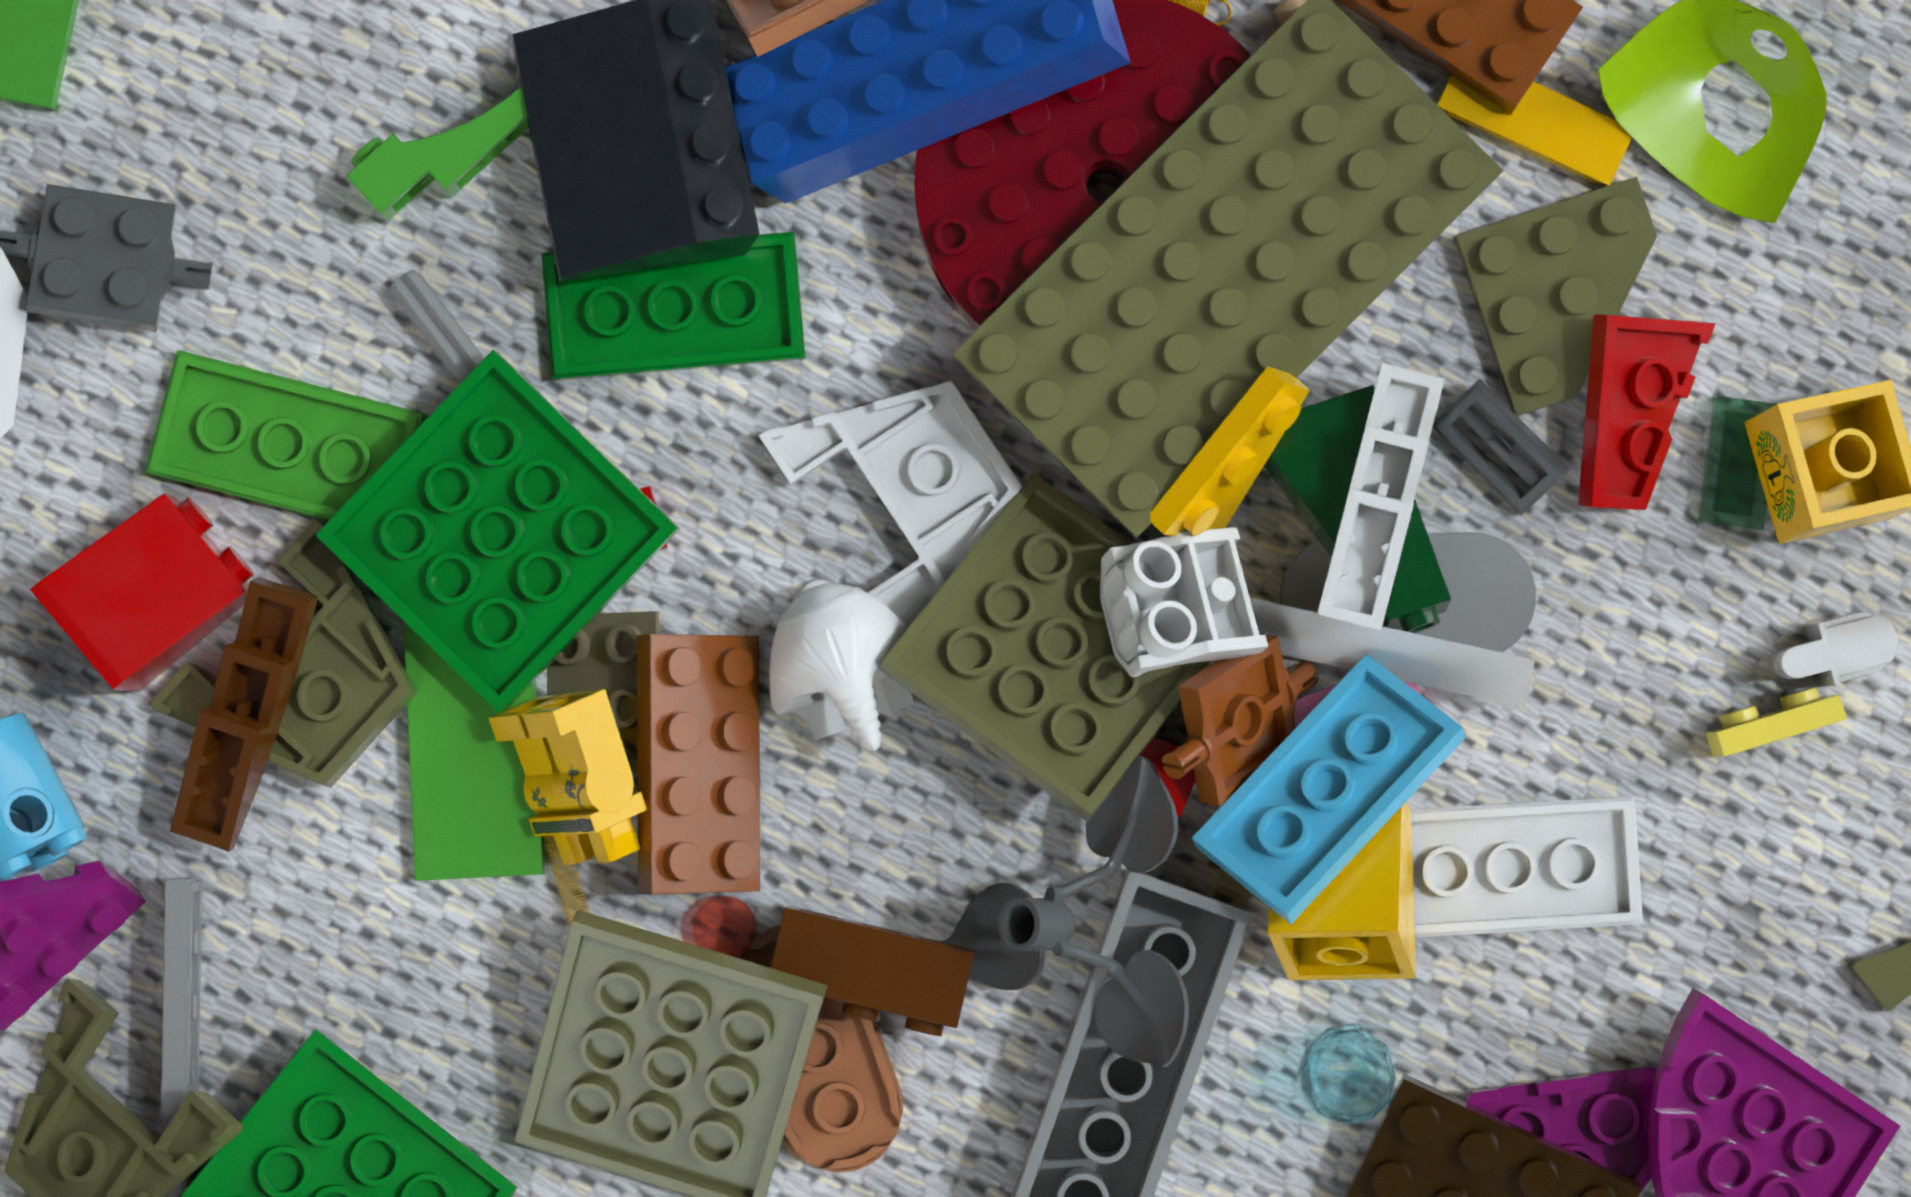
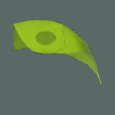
(1657, 100)

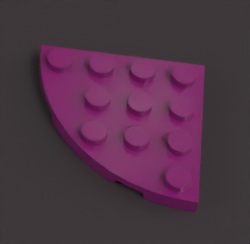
(1752, 1117)

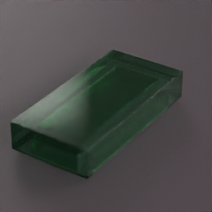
(1731, 481)

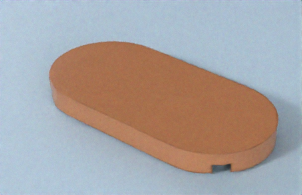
(842, 1088)

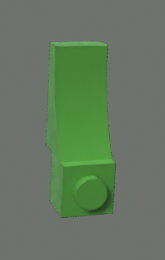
(398, 171)

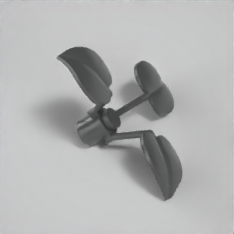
(1146, 1004)

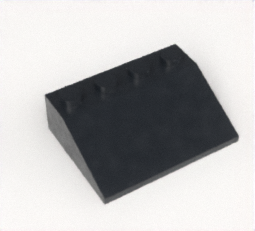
(635, 138)

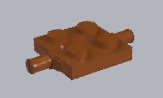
(1236, 719)

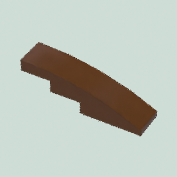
(244, 714)

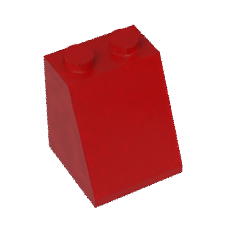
(146, 592)

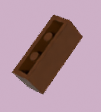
(876, 968)

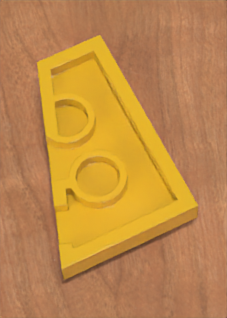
(1232, 457)

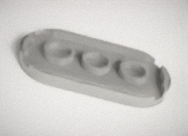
(1484, 576)

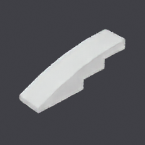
(1381, 497)

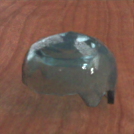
(1346, 1095)

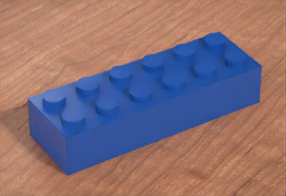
(907, 80)

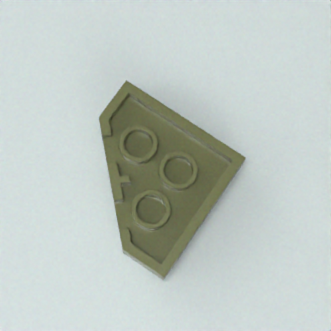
(1544, 281)

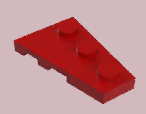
(1632, 395)

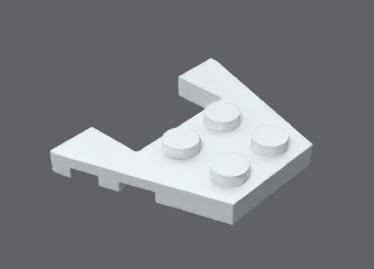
(926, 467)

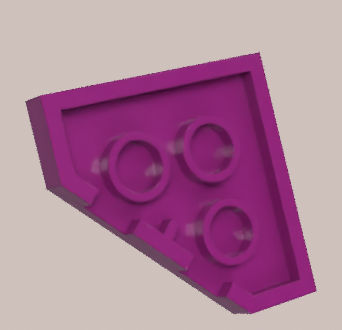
(54, 927)
(1589, 1114)

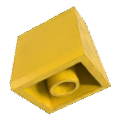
(1361, 920)

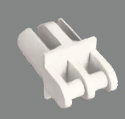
(1839, 650)

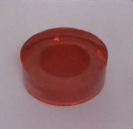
(725, 925)

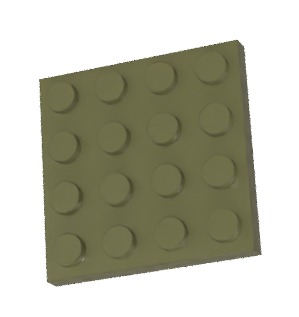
(1026, 656)
(668, 1061)

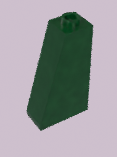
(1315, 472)

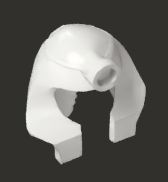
(831, 656)

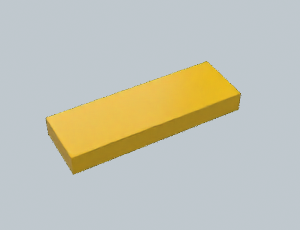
(1545, 127)

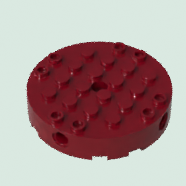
(1017, 185)

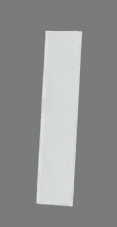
(1405, 654)

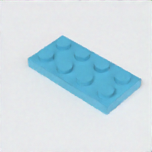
(1328, 788)

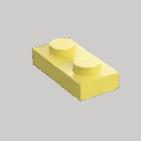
(1800, 713)

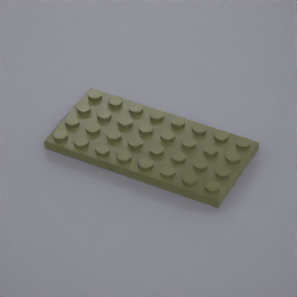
(1226, 258)

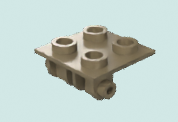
(606, 659)

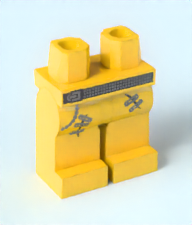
(574, 774)

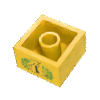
(1833, 461)

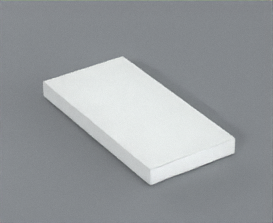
(1526, 866)

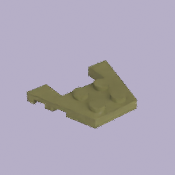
(345, 680)
(84, 1140)

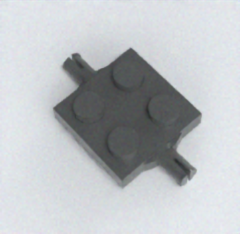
(102, 258)

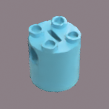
(35, 808)

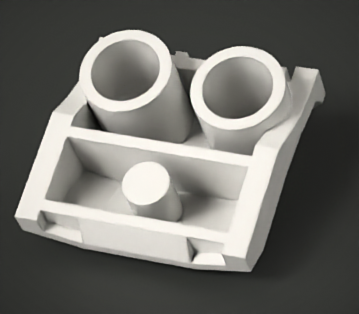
(1178, 601)

